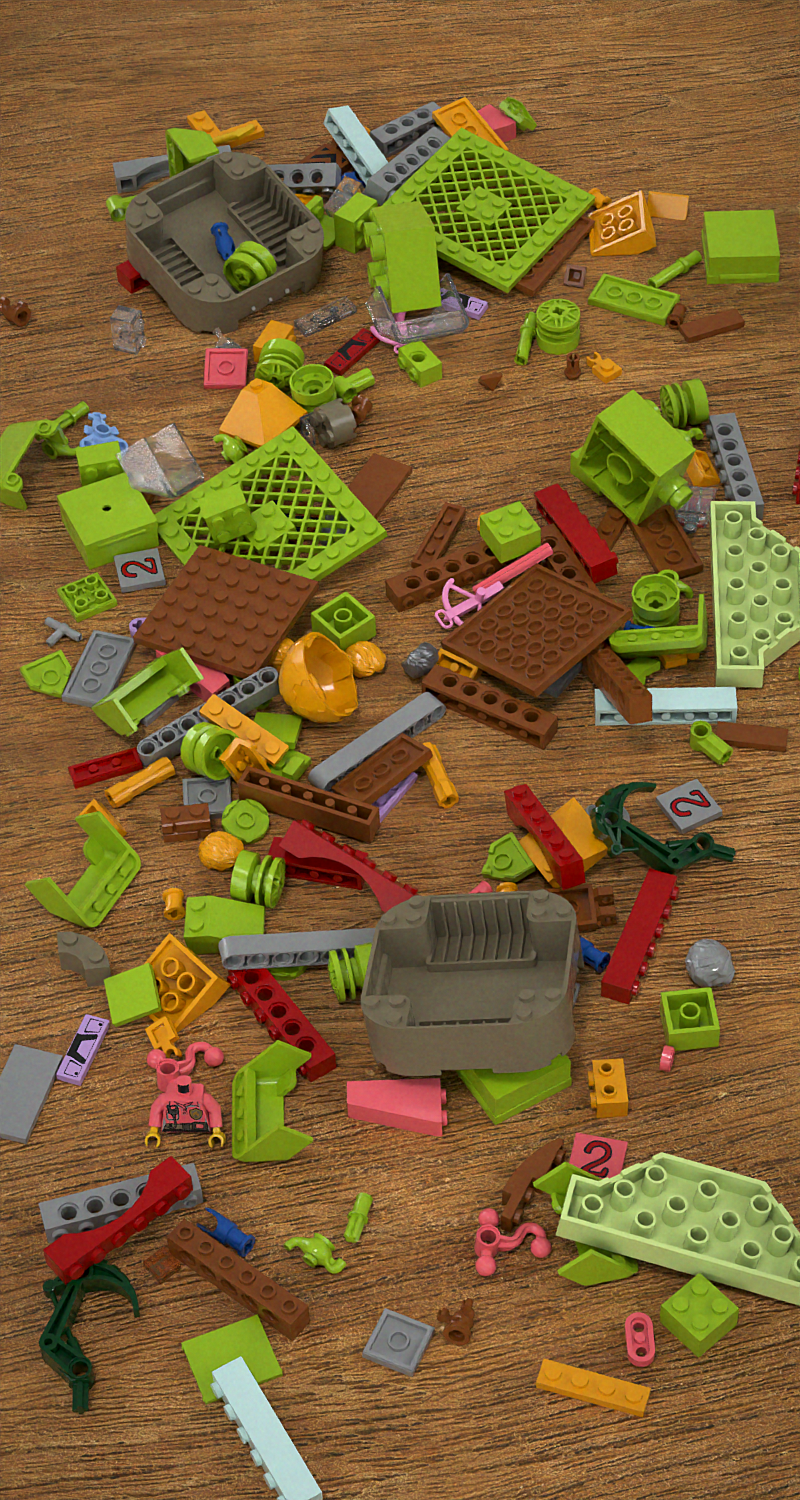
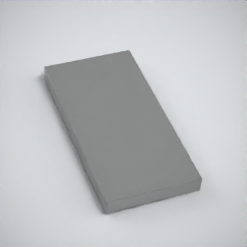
(99, 668)
(24, 1090)

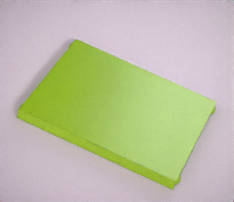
(226, 1344)

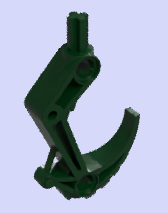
(668, 857)
(68, 1358)

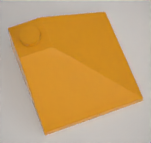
(622, 228)
(261, 414)
(578, 829)
(184, 983)

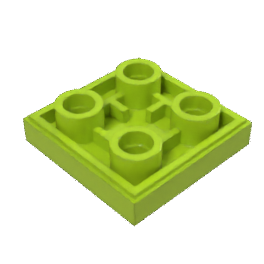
(87, 597)
(281, 726)
(132, 994)

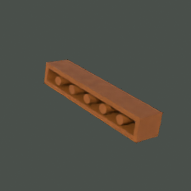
(311, 803)

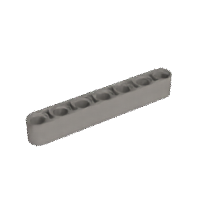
(236, 696)
(410, 720)
(289, 948)

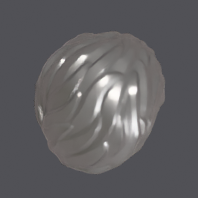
(421, 660)

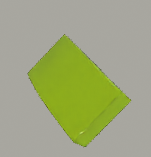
(643, 667)

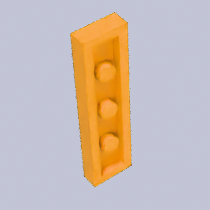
(227, 717)
(593, 1387)

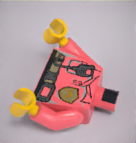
(185, 1109)

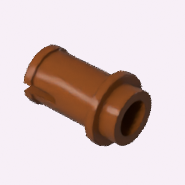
(676, 317)
(572, 370)

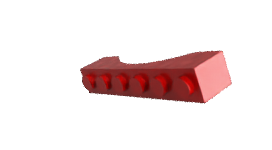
(305, 842)
(558, 851)
(78, 1251)

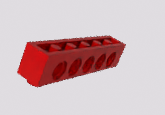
(291, 1021)

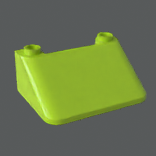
(13, 447)

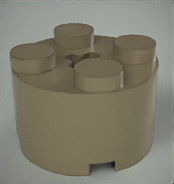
(333, 423)

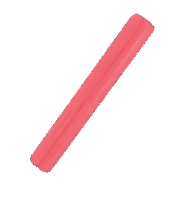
(516, 567)

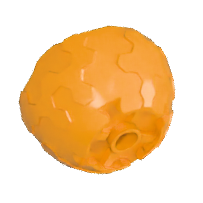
(318, 680)

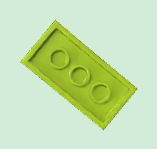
(633, 299)

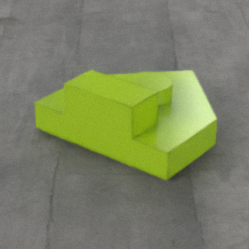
(518, 112)
(48, 674)
(291, 765)
(507, 860)

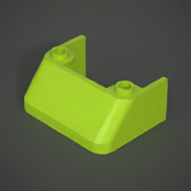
(187, 148)
(662, 639)
(147, 690)
(101, 885)
(259, 1106)
(593, 1263)

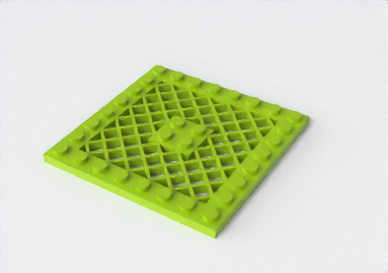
(487, 208)
(270, 519)

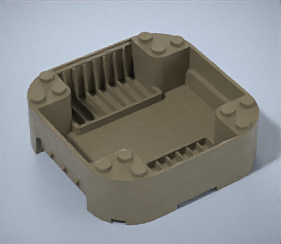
(178, 254)
(472, 982)

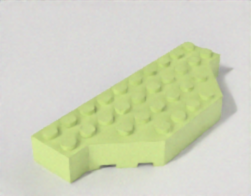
(752, 594)
(689, 1222)

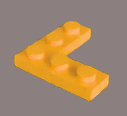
(202, 122)

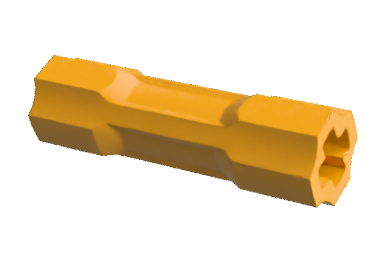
(442, 787)
(126, 790)

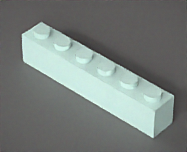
(354, 141)
(676, 706)
(263, 1432)

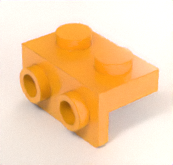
(240, 755)

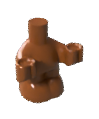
(17, 314)
(360, 408)
(459, 1324)

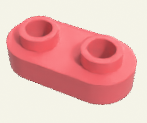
(639, 1341)

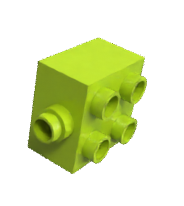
(405, 256)
(637, 458)

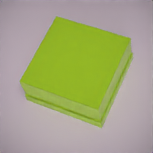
(740, 247)
(108, 520)
(511, 1093)

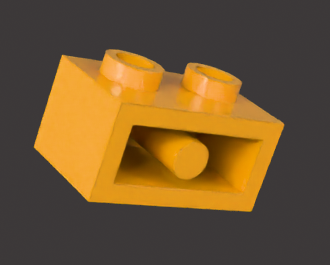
(609, 1088)

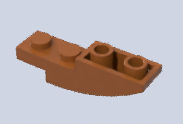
(520, 1185)

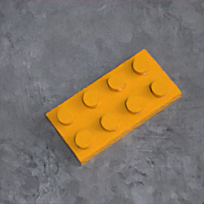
(464, 115)

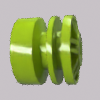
(558, 326)
(278, 362)
(312, 386)
(684, 403)
(655, 601)
(258, 879)
(348, 971)

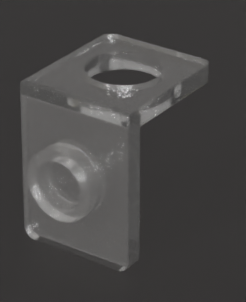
(306, 427)

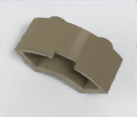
(84, 957)

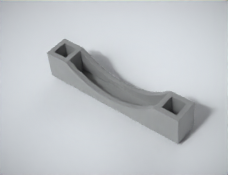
(136, 173)

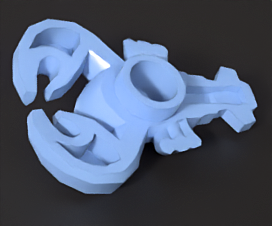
(100, 432)

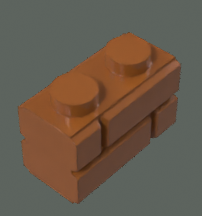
(185, 822)

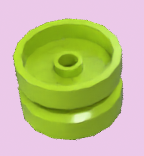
(249, 265)
(203, 747)

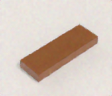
(711, 325)
(752, 736)

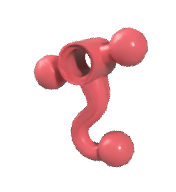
(169, 1069)
(489, 1220)

